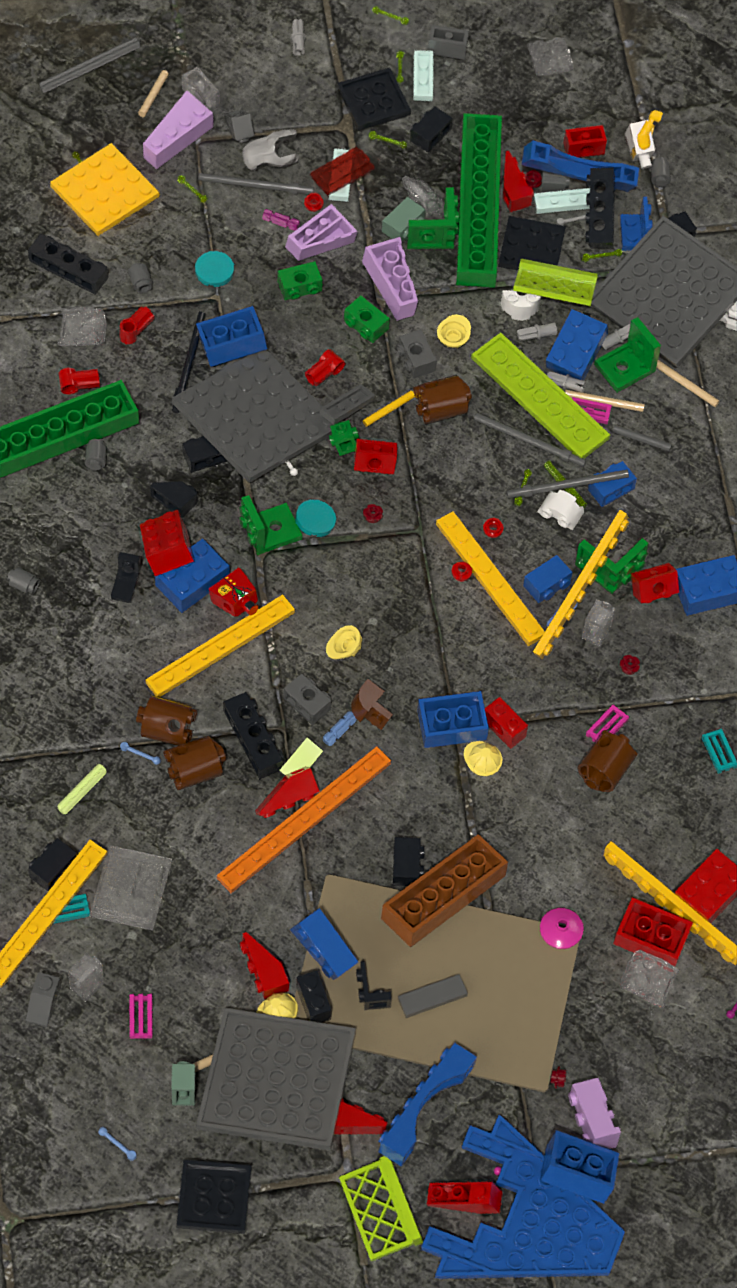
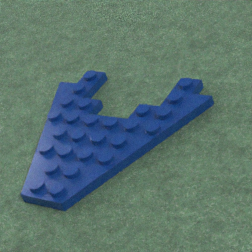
(545, 1231)

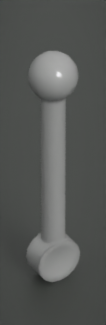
(560, 221)

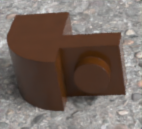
(366, 705)

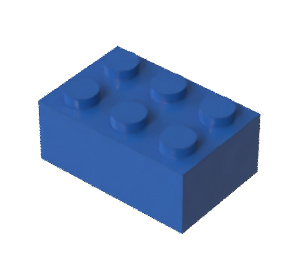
(231, 336)
(577, 345)
(191, 581)
(708, 585)
(452, 719)
(580, 1167)

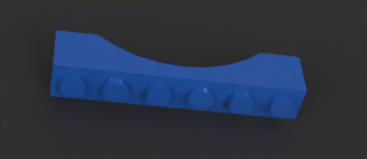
(549, 159)
(452, 1070)

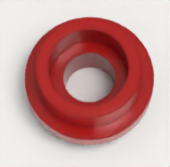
(313, 198)
(495, 523)
(461, 576)

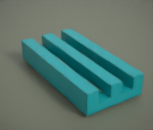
(725, 766)
(76, 915)

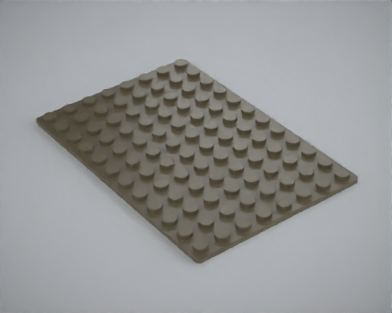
(510, 976)

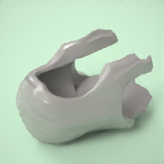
(264, 151)

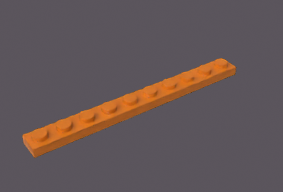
(303, 820)

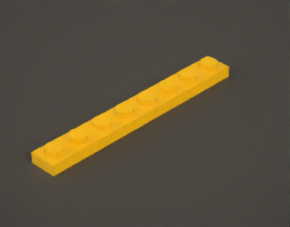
(490, 578)
(577, 592)
(220, 646)
(666, 898)
(49, 909)

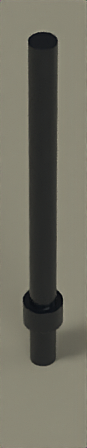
(189, 358)

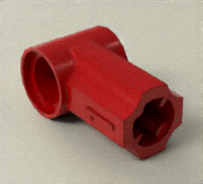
(135, 325)
(328, 364)
(74, 380)

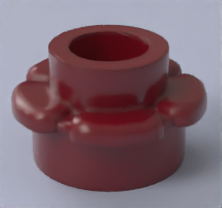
(533, 175)
(373, 518)
(630, 669)
(558, 1077)

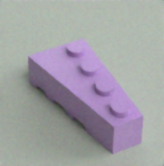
(178, 129)
(391, 276)

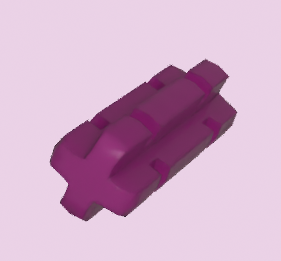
(280, 219)

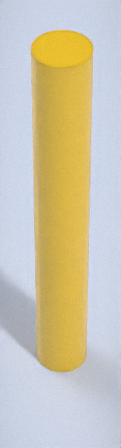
(388, 408)

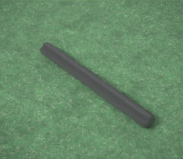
(89, 65)

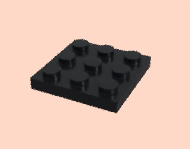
(373, 98)
(530, 241)
(213, 1196)

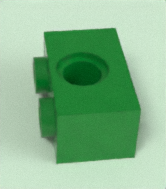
(305, 273)
(363, 310)

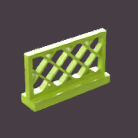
(560, 277)
(400, 1207)

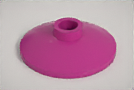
(561, 937)

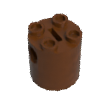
(442, 399)
(159, 718)
(607, 761)
(195, 762)

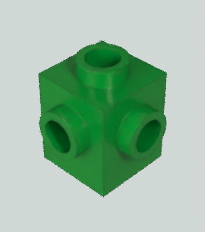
(344, 437)

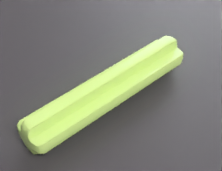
(81, 789)

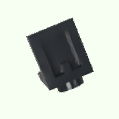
(126, 577)
(377, 999)

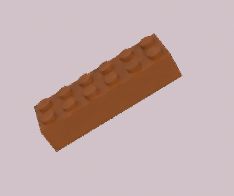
(444, 890)

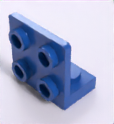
(635, 226)

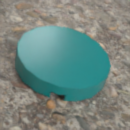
(214, 268)
(315, 518)

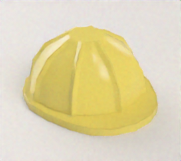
(454, 331)
(344, 643)
(482, 758)
(279, 1005)

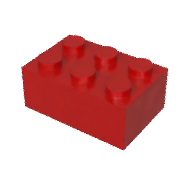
(166, 542)
(710, 886)
(653, 931)

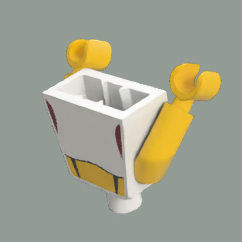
(640, 139)

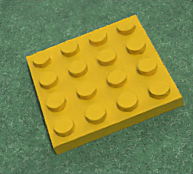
(104, 189)

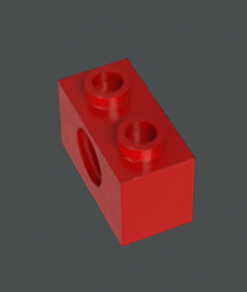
(585, 141)
(375, 456)
(644, 581)
(505, 723)

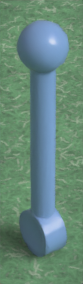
(124, 747)
(131, 1155)

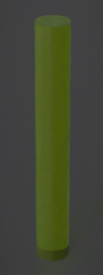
(559, 477)

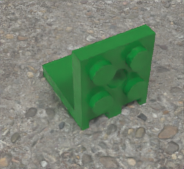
(440, 232)
(638, 355)
(259, 526)
(613, 575)

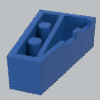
(324, 944)

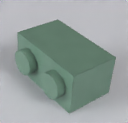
(396, 223)
(183, 1084)

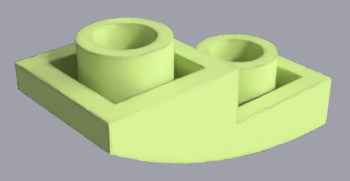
(304, 756)

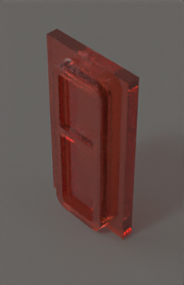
(342, 170)

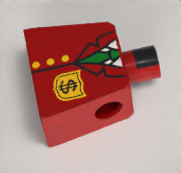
(235, 594)

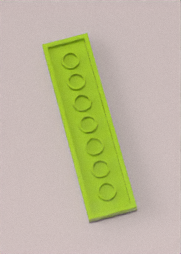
(540, 396)

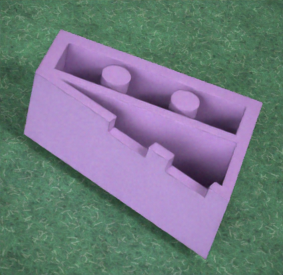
(321, 234)
(594, 1114)

